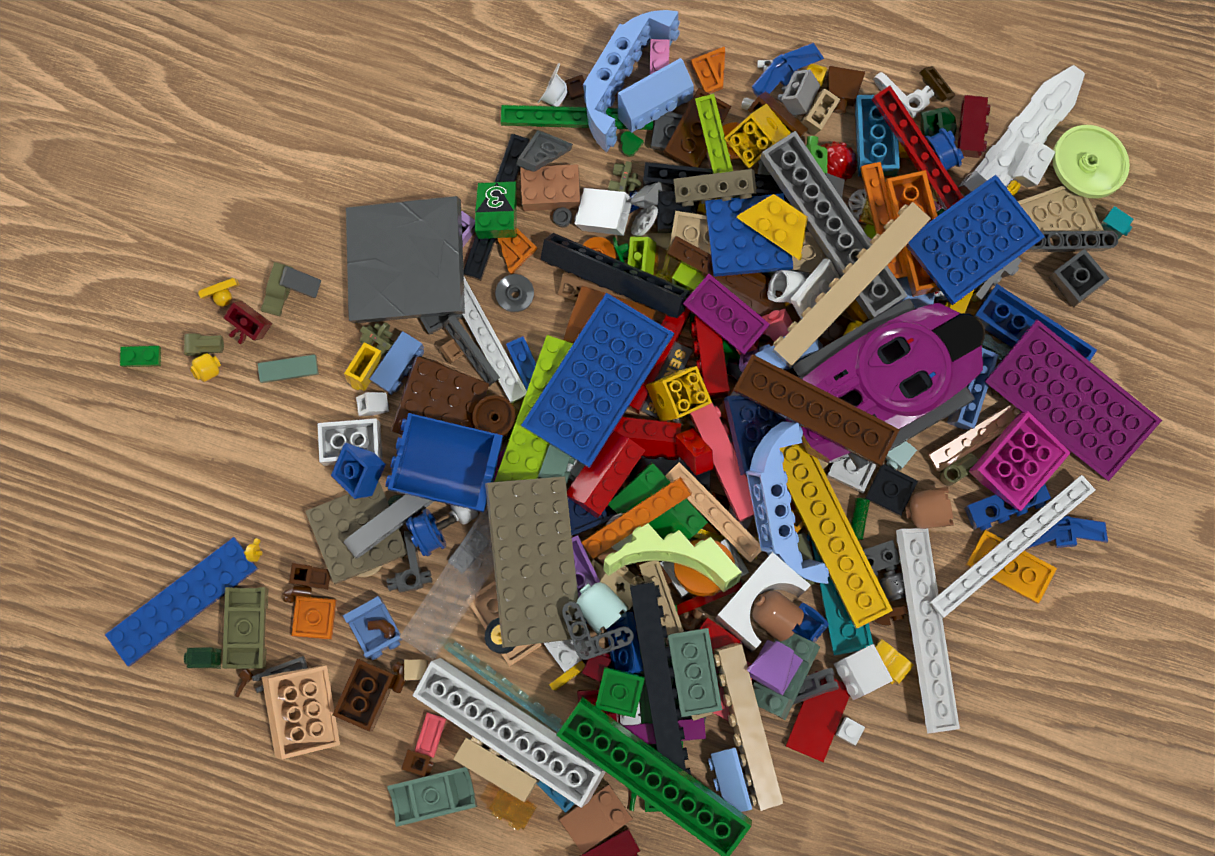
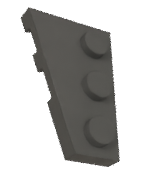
(542, 150)

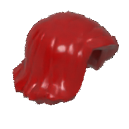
(840, 160)

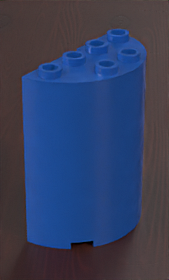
(444, 462)

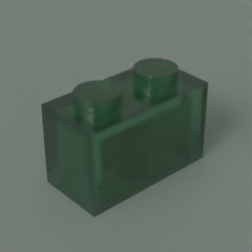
(203, 658)

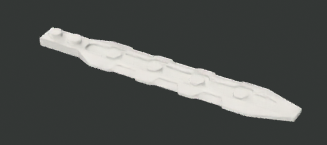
(1033, 125)

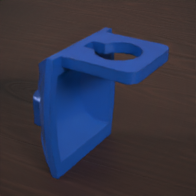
(812, 624)

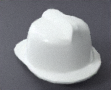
(555, 90)

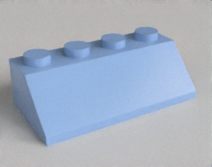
(655, 95)

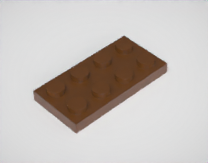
(688, 139)

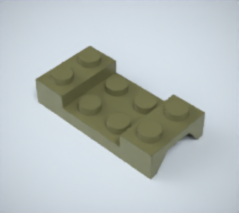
(245, 628)

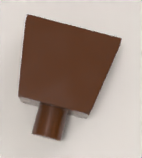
(845, 85)

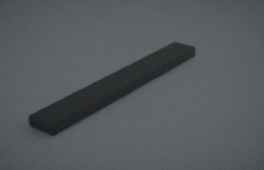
(507, 172)

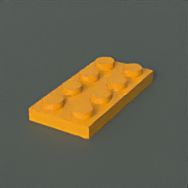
(1023, 575)

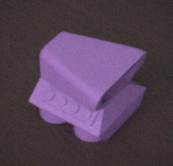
(775, 666)

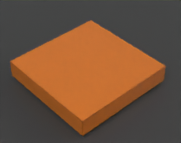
(314, 617)

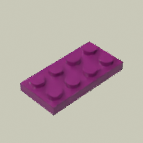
(726, 314)

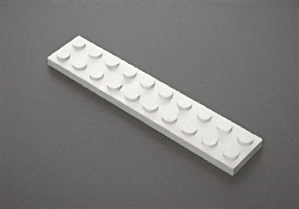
(927, 630)

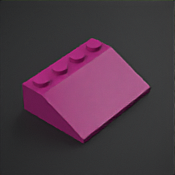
(1020, 461)

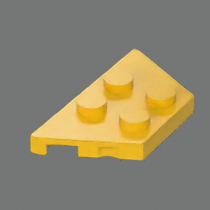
(778, 223)

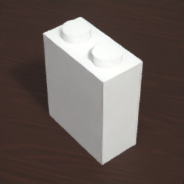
(603, 211)

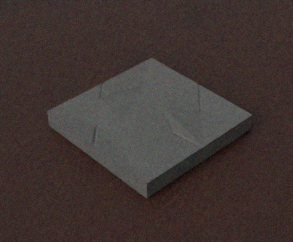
(405, 260)

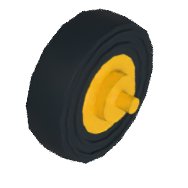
(493, 638)

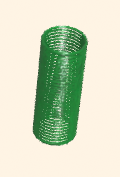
(865, 502)

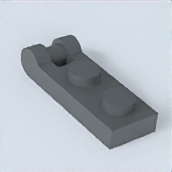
(812, 685)

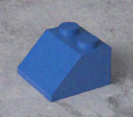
(358, 471)

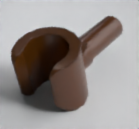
(246, 676)

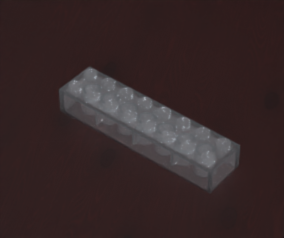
(453, 591)

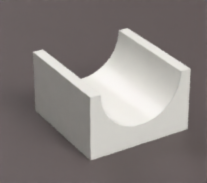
(771, 575)

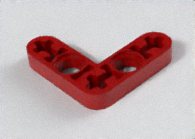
(702, 600)

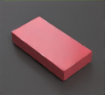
(430, 735)

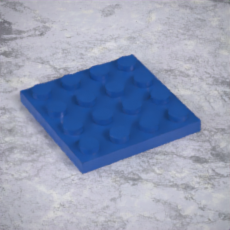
(736, 245)

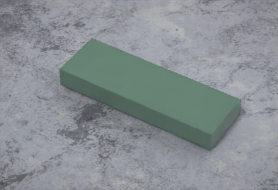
(288, 368)

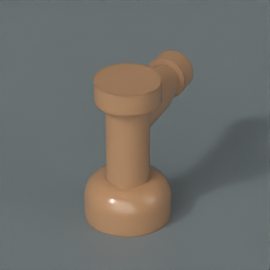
(698, 618)

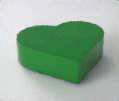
(631, 143)

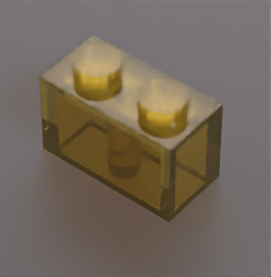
(512, 809)

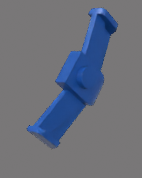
(784, 67)
(1069, 529)

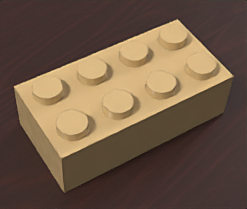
(495, 768)

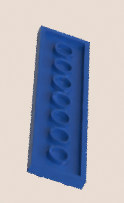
(180, 602)

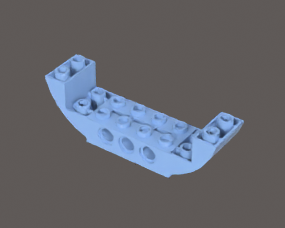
(617, 63)
(772, 502)

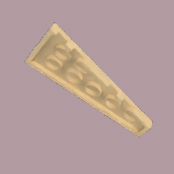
(1061, 211)

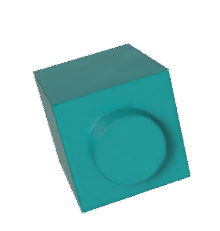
(1117, 222)

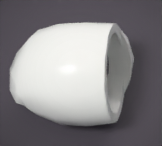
(787, 282)

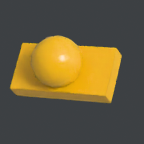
(220, 292)

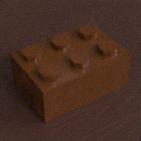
(364, 695)

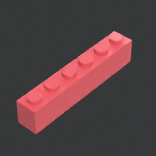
(725, 463)

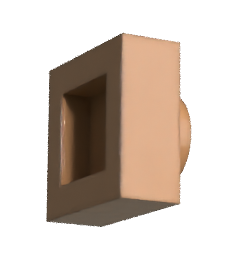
(451, 351)

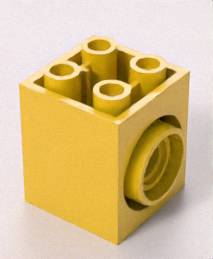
(756, 135)
(678, 394)

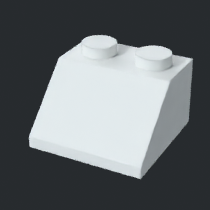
(863, 672)

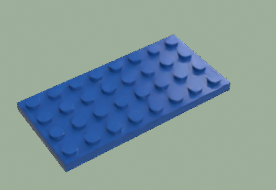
(597, 380)

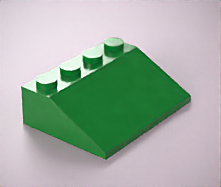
(645, 484)

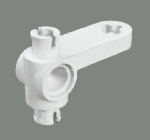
(919, 97)

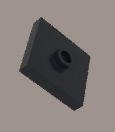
(891, 490)

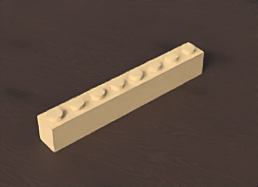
(748, 726)

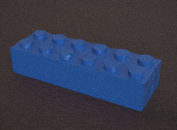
(1011, 317)

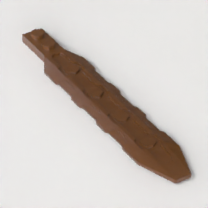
(749, 288)

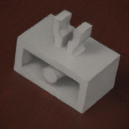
(800, 92)

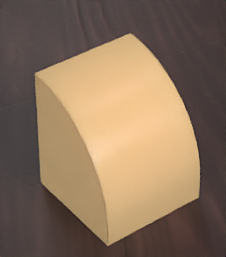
(414, 669)

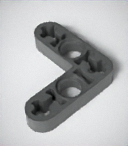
(593, 642)

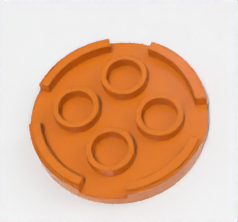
(695, 581)

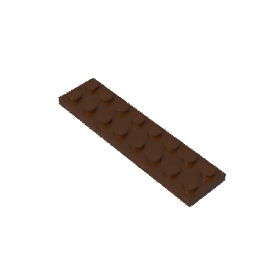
(816, 410)

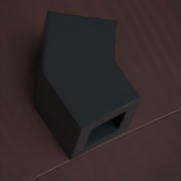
(733, 368)

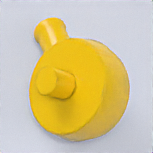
(253, 551)

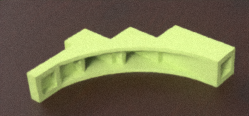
(676, 548)

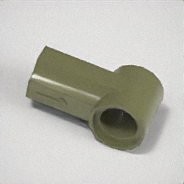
(197, 344)
(959, 469)

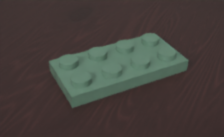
(694, 672)

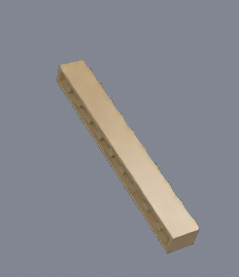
(851, 284)

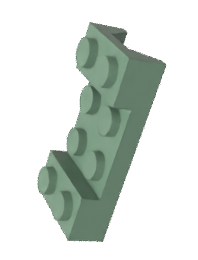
(781, 704)
(432, 796)

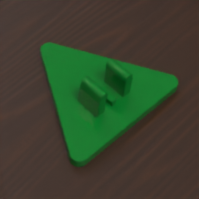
(622, 250)

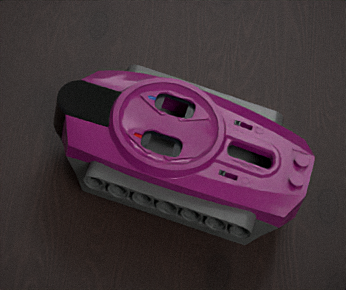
(900, 368)

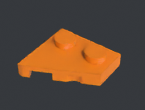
(710, 70)
(516, 250)

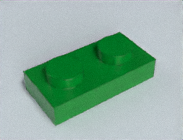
(140, 356)

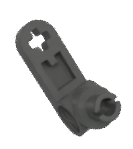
(400, 580)

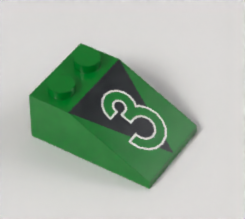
(496, 210)

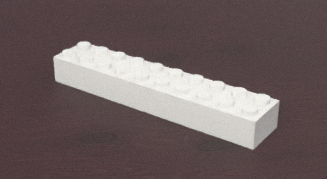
(508, 731)

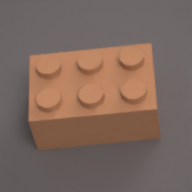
(550, 188)

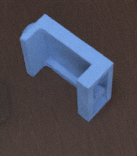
(372, 641)

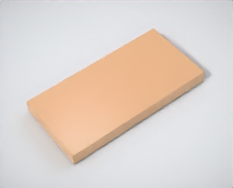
(486, 609)

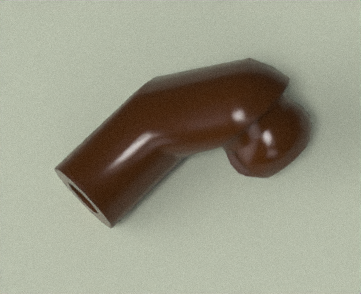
(296, 591)
(383, 625)
(399, 682)

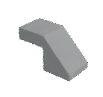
(649, 195)

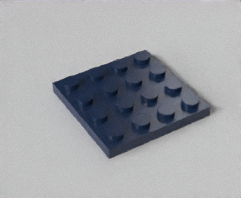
(748, 426)

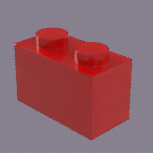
(694, 451)

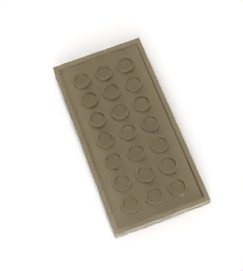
(532, 560)

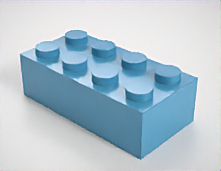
(874, 138)

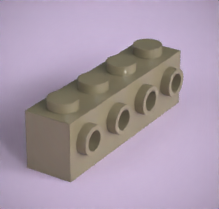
(715, 186)

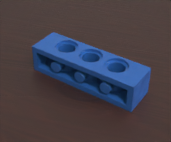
(979, 519)

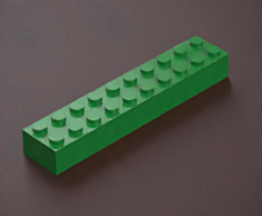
(655, 778)

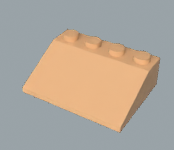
(300, 711)

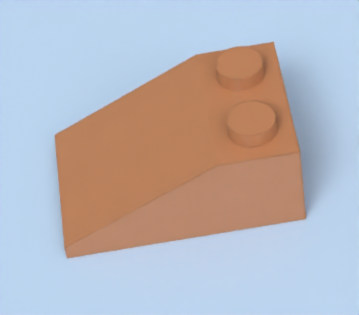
(596, 819)

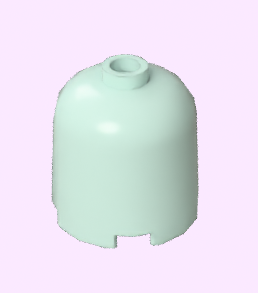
(600, 606)

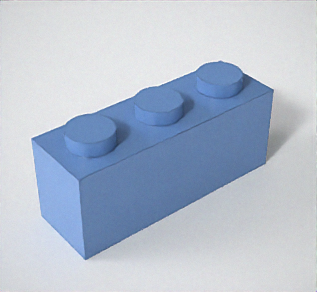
(397, 363)

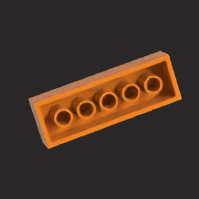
(903, 191)

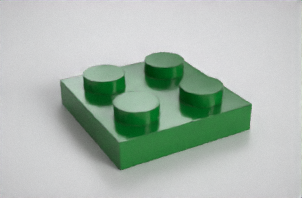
(620, 692)

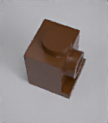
(410, 760)

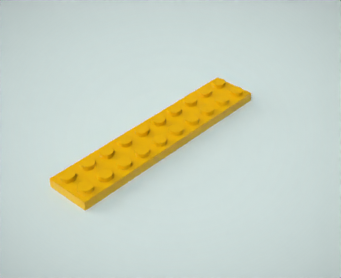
(833, 537)

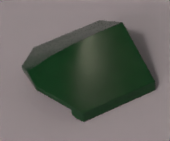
(936, 119)

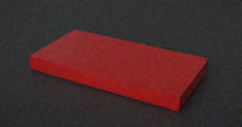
(818, 722)

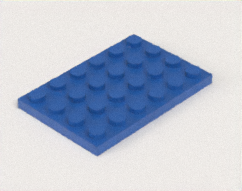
(974, 239)

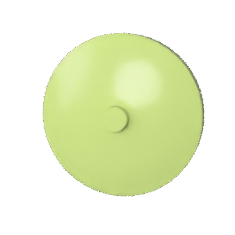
(1091, 161)

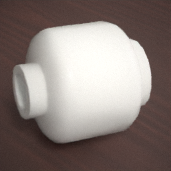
(462, 514)

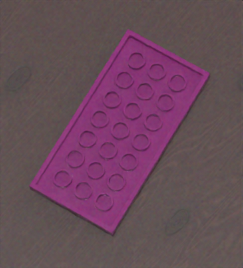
(1073, 400)

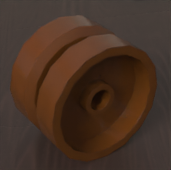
(491, 407)

